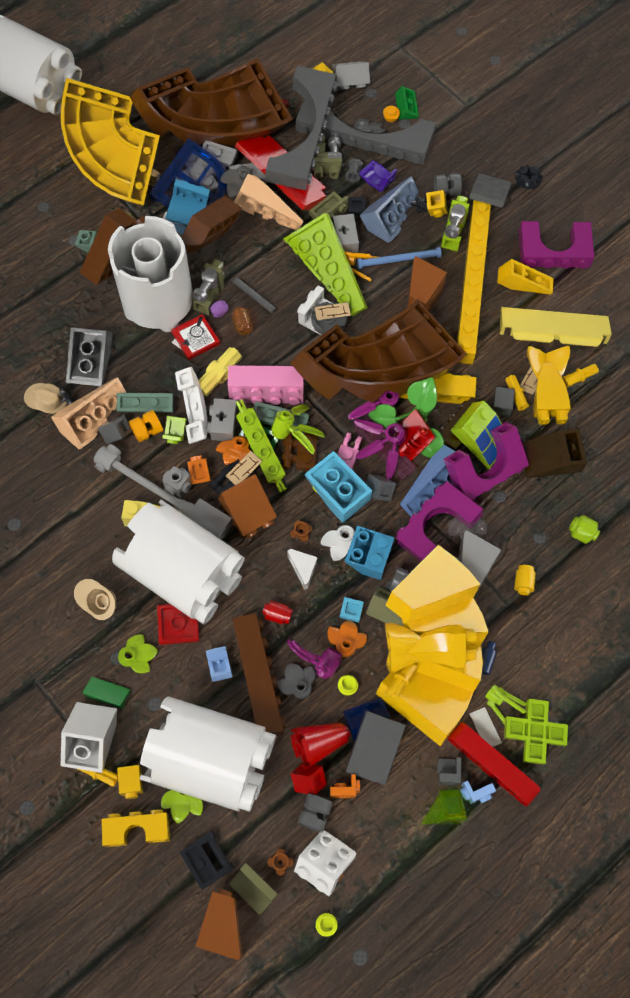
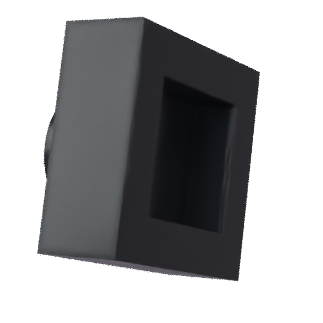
(356, 205)

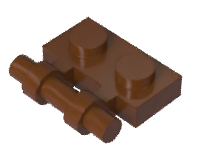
(304, 459)

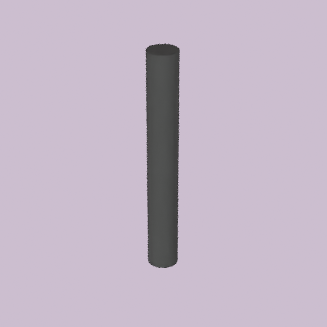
(255, 295)

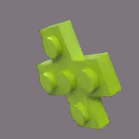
(536, 731)

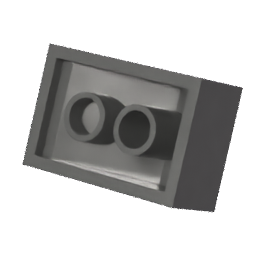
(88, 356)

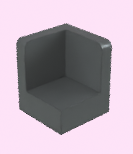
(503, 401)
(115, 429)
(381, 487)
(449, 771)

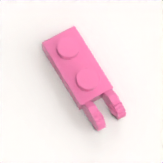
(347, 453)

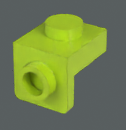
(175, 429)

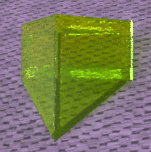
(446, 809)

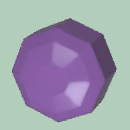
(219, 309)

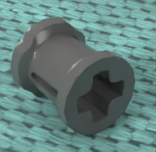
(355, 166)

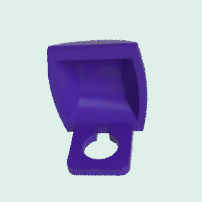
(377, 175)

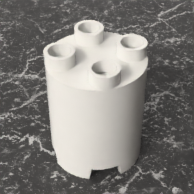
(34, 67)
(151, 273)
(179, 560)
(207, 755)

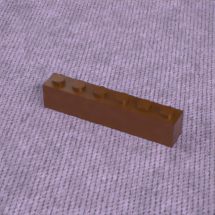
(257, 673)

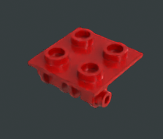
(418, 436)

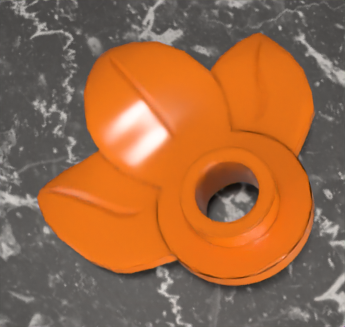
(232, 450)
(346, 635)

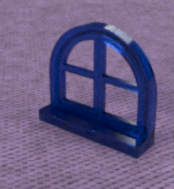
(174, 170)

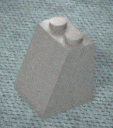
(477, 556)

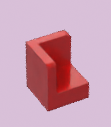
(308, 780)

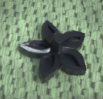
(421, 204)
(66, 396)

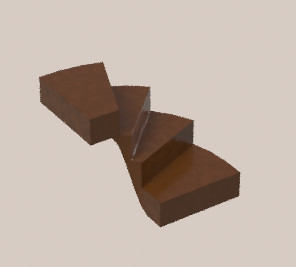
(218, 110)
(200, 232)
(381, 360)

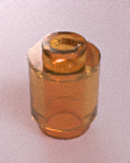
(242, 321)

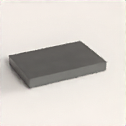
(490, 190)
(375, 747)

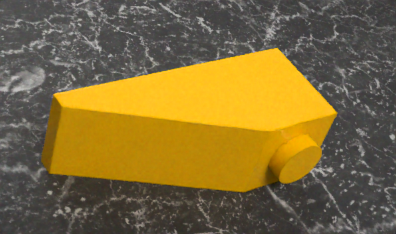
(523, 278)

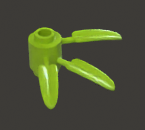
(283, 425)

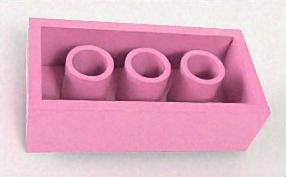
(265, 384)

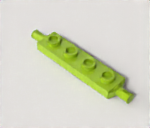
(260, 445)

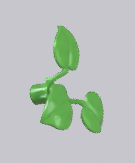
(422, 394)

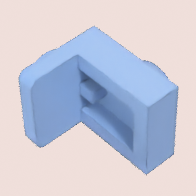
(218, 664)
(482, 794)

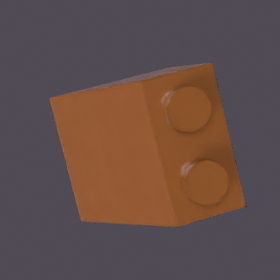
(425, 283)
(248, 507)
(221, 926)

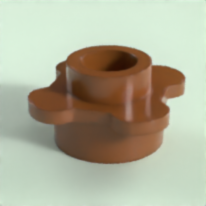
(295, 533)
(280, 868)

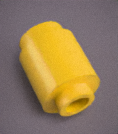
(525, 579)

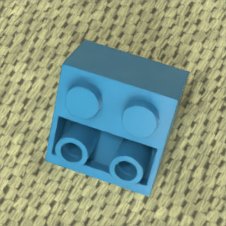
(369, 552)

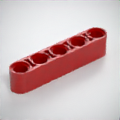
(494, 764)

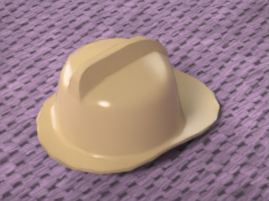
(44, 398)
(95, 599)

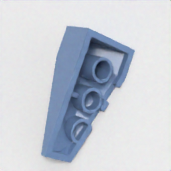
(431, 477)

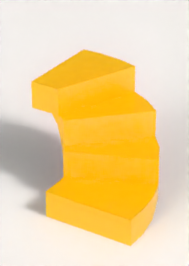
(104, 141)
(432, 597)

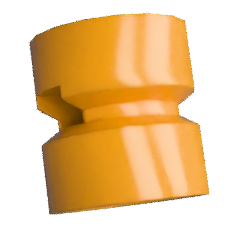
(139, 428)

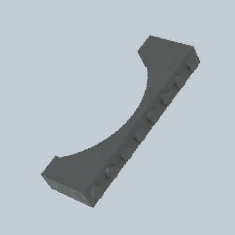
(407, 144)
(295, 167)

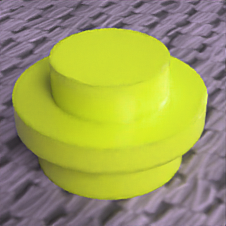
(347, 685)
(326, 924)

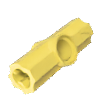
(218, 370)

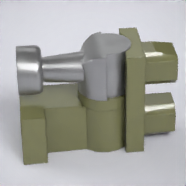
(328, 161)
(211, 285)

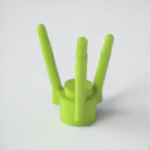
(497, 696)

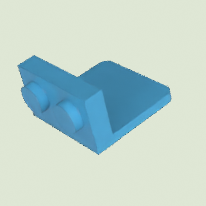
(186, 201)

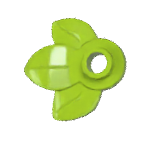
(140, 653)
(181, 805)

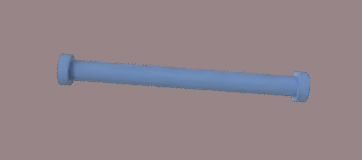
(397, 258)

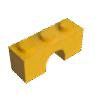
(117, 828)

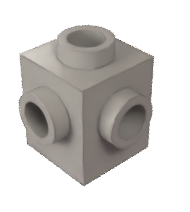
(177, 481)

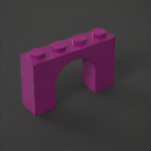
(535, 254)
(509, 460)
(447, 501)

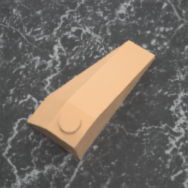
(259, 198)
(82, 418)

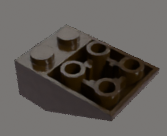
(555, 454)

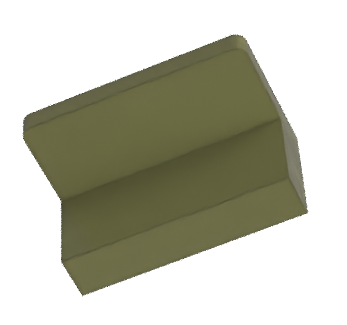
(378, 609)
(253, 889)

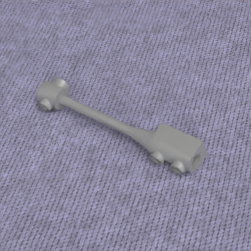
(201, 513)

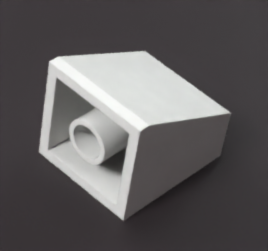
(88, 737)

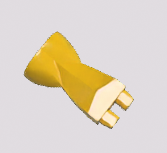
(550, 393)
(440, 645)

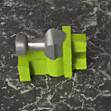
(456, 221)

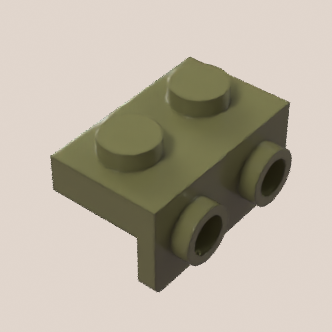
(332, 204)

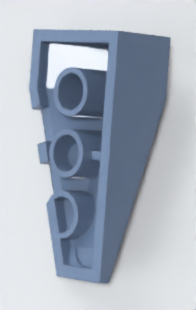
(388, 212)

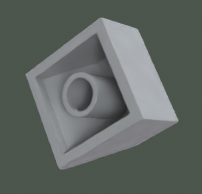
(351, 74)

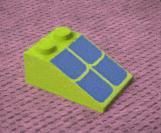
(475, 431)

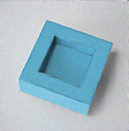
(351, 609)

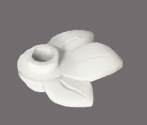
(338, 544)

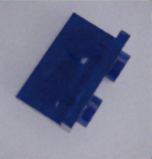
(355, 715)

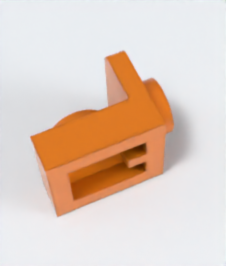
(198, 470)
(341, 790)

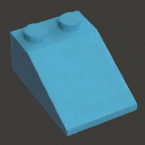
(339, 486)

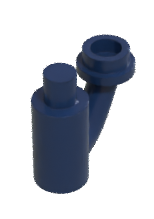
(488, 657)

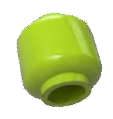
(584, 529)

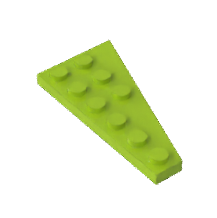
(324, 256)

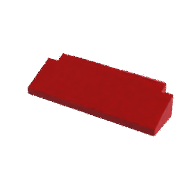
(258, 152)

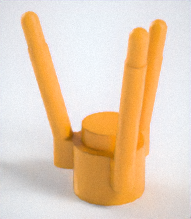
(352, 259)

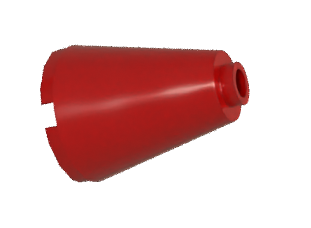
(317, 741)

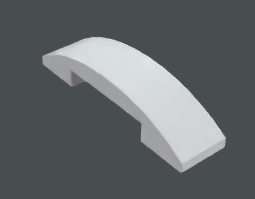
(195, 404)

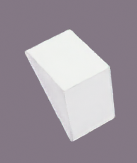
(303, 565)

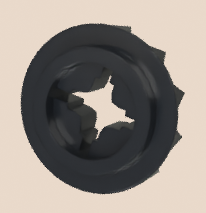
(523, 180)

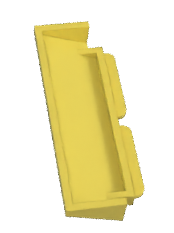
(551, 325)

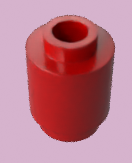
(277, 612)

